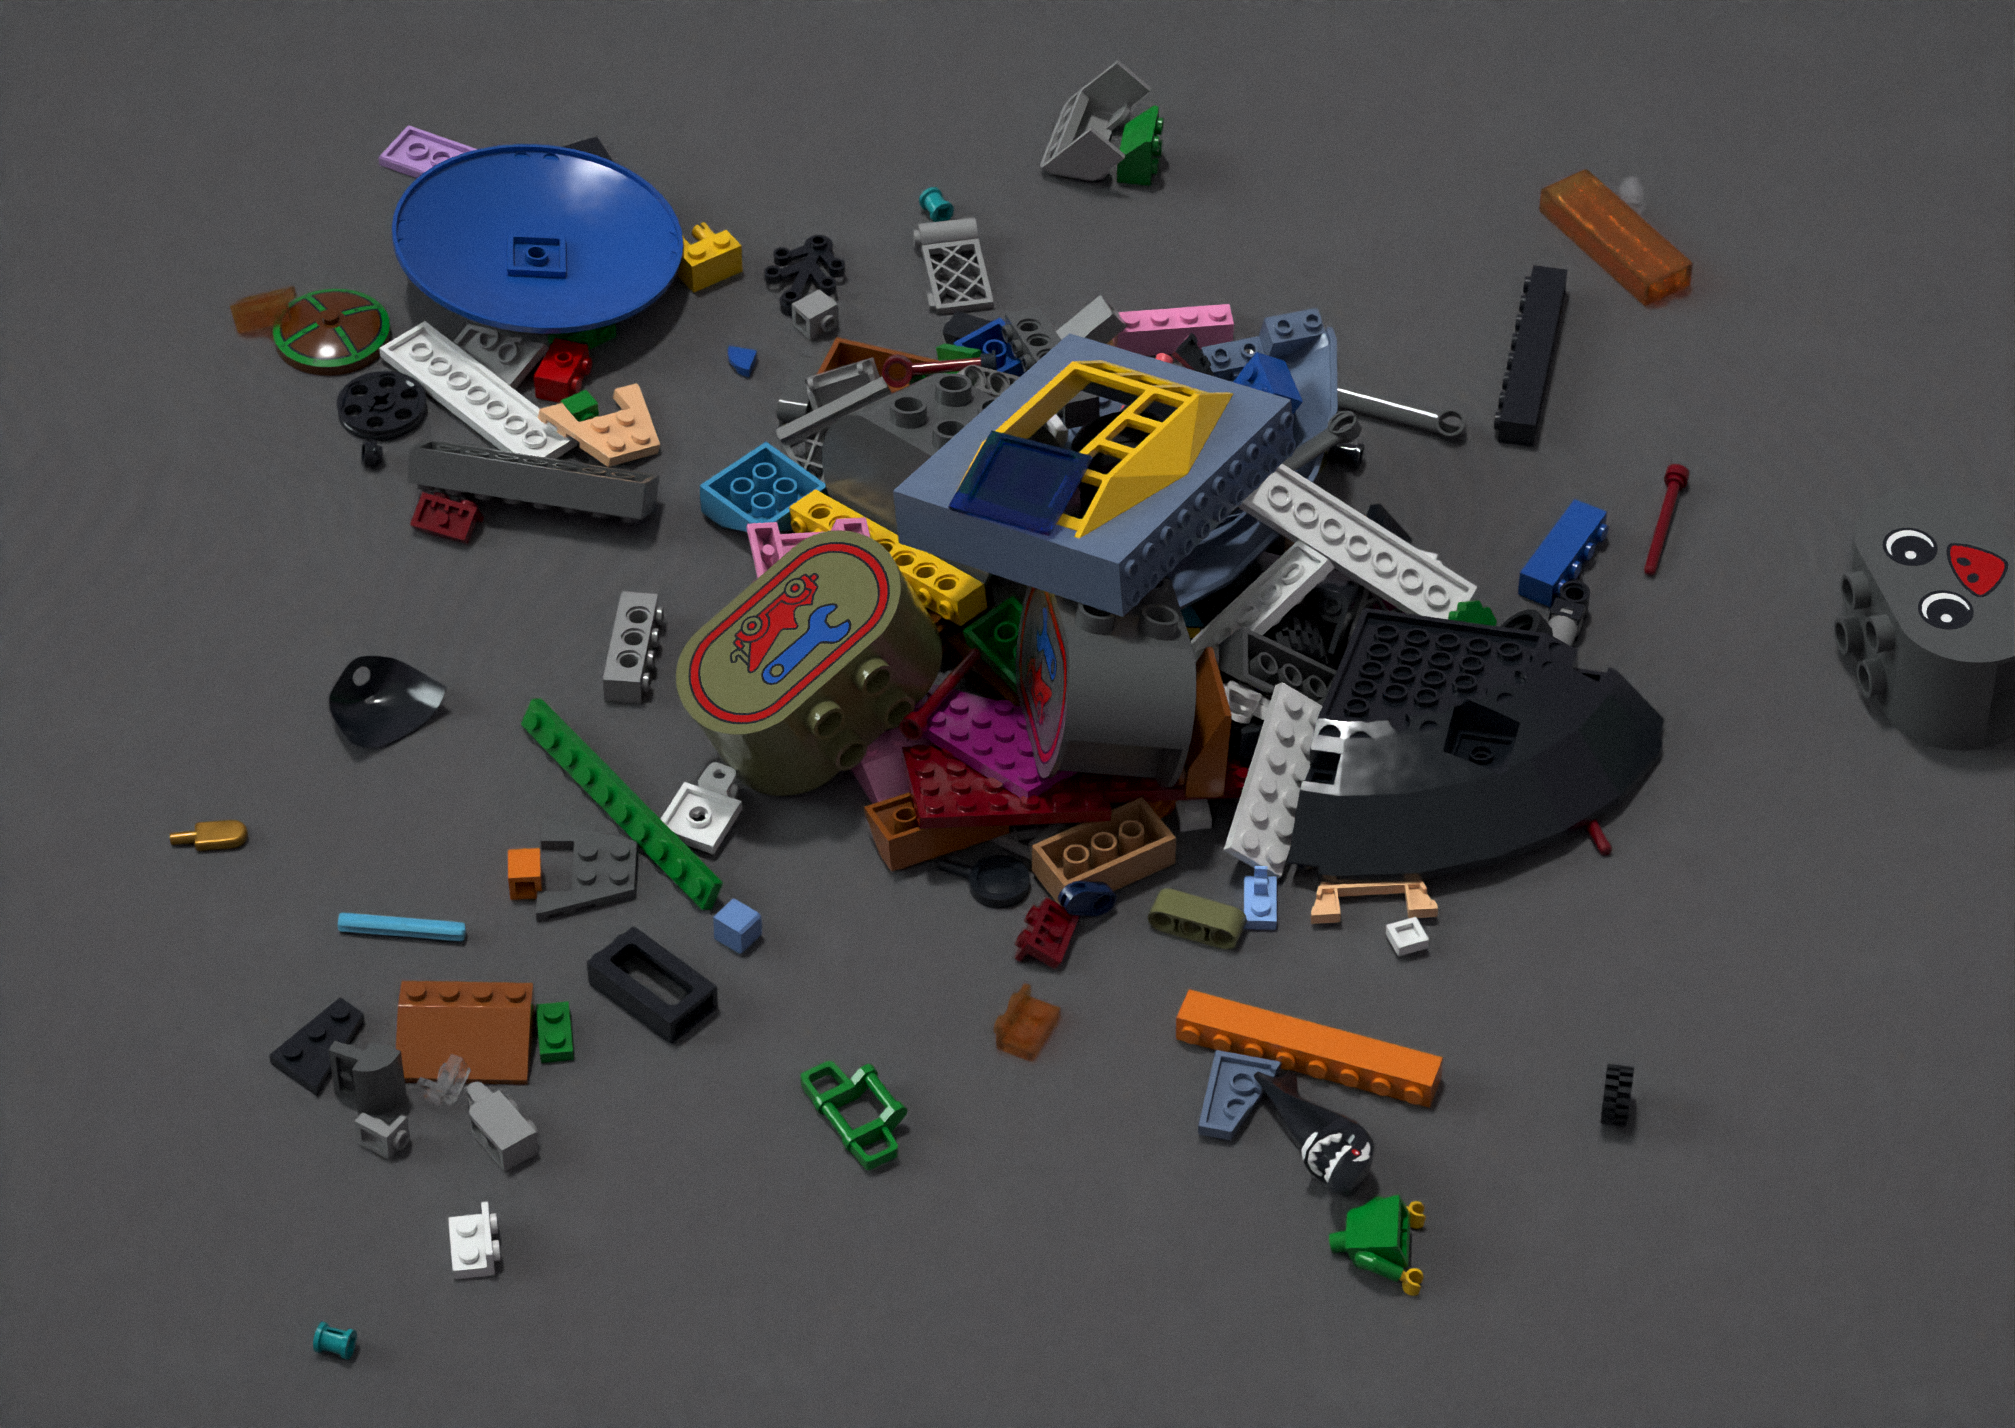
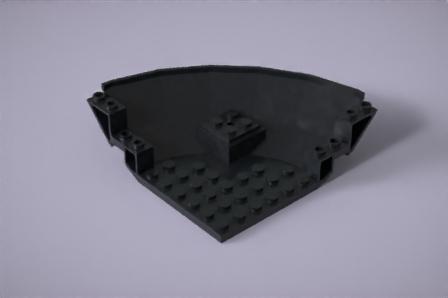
(1462, 750)

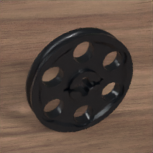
(381, 405)

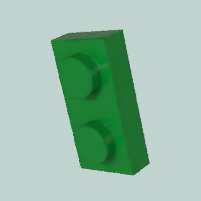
(554, 1032)

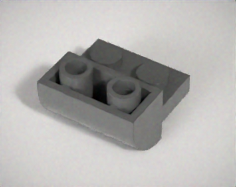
(368, 1076)

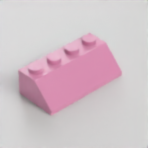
(1165, 329)

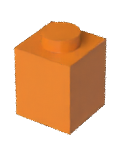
(524, 873)

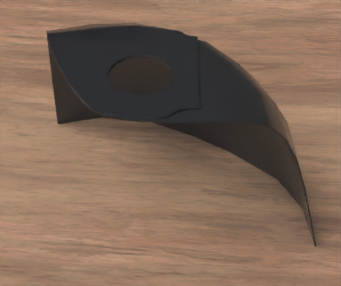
(401, 704)

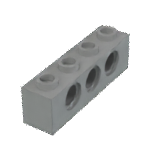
(632, 647)

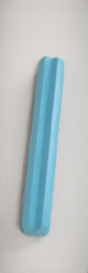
(401, 927)

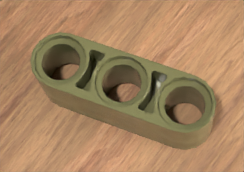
(1197, 919)

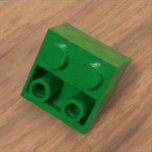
(1141, 147)

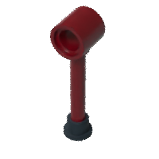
(985, 360)

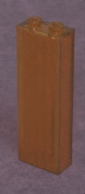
(1615, 237)

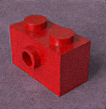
(562, 370)

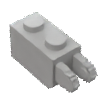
(500, 1127)

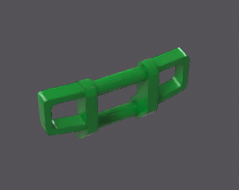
(848, 1091)

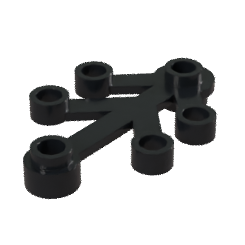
(816, 249)

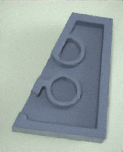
(1232, 1092)

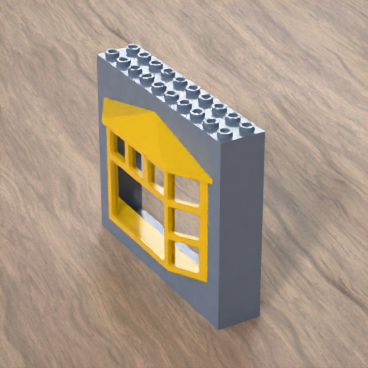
(1147, 508)

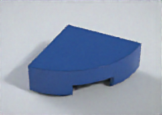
(742, 359)

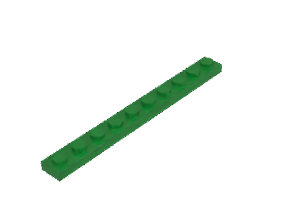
(622, 804)

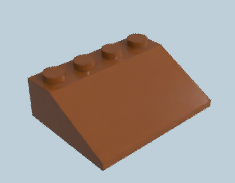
(1208, 750)
(474, 1020)

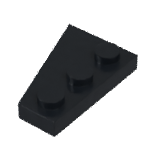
(306, 1053)

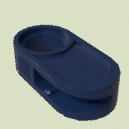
(1082, 898)

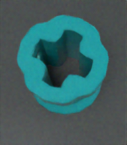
(933, 201)
(334, 1340)

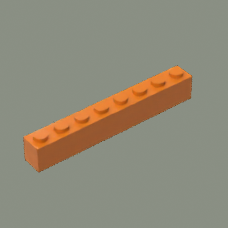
(1310, 1048)

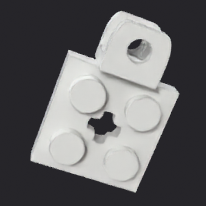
(1245, 701)
(714, 800)

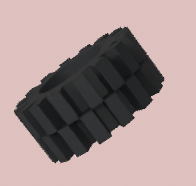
(1617, 1095)

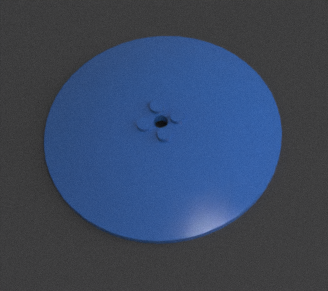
(481, 215)

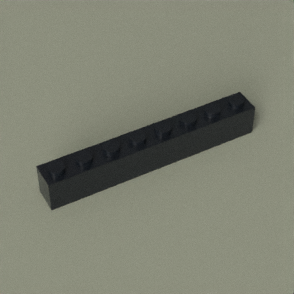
(1532, 356)

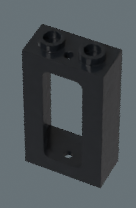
(664, 1019)

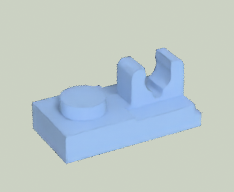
(1260, 900)

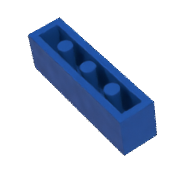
(1563, 552)

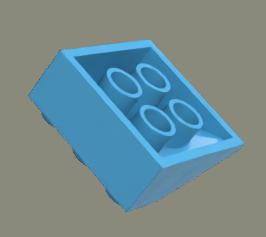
(757, 490)

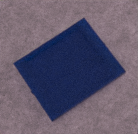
(1020, 483)

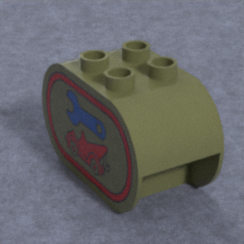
(810, 664)

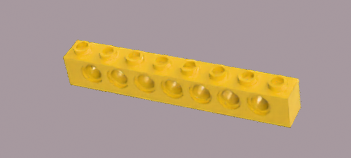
(934, 581)

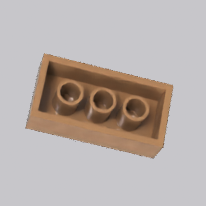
(1106, 851)

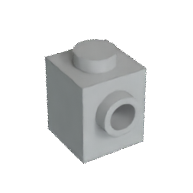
(815, 314)

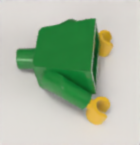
(1379, 1239)

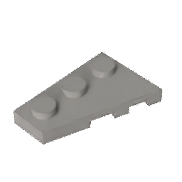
(503, 355)

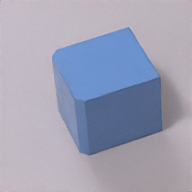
(737, 926)

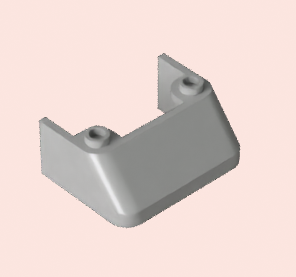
(1083, 130)

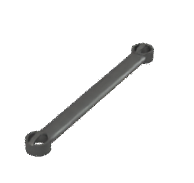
(1400, 411)
(1324, 440)

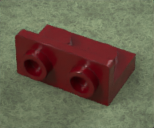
(446, 518)
(1046, 933)

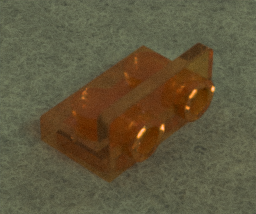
(263, 309)
(1025, 1024)

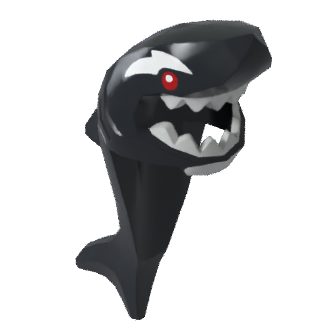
(1333, 1144)

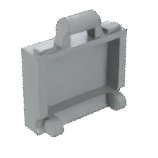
(840, 381)

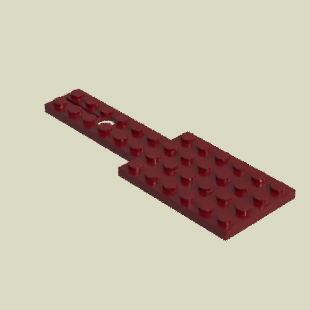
(956, 795)

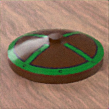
(332, 332)

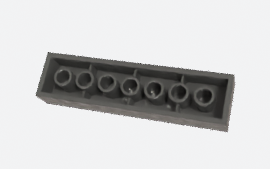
(533, 479)

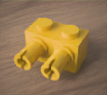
(709, 259)

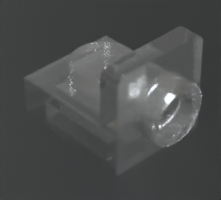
(449, 1084)

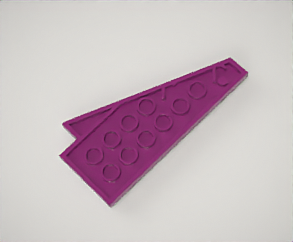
(989, 739)

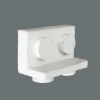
(472, 1244)

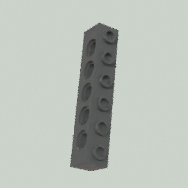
(1030, 340)

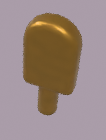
(213, 835)

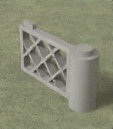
(950, 239)

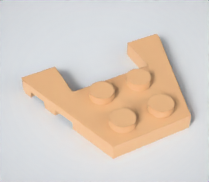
(614, 436)
(1327, 902)

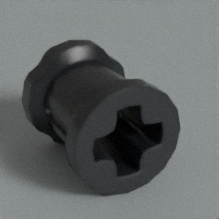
(1347, 454)

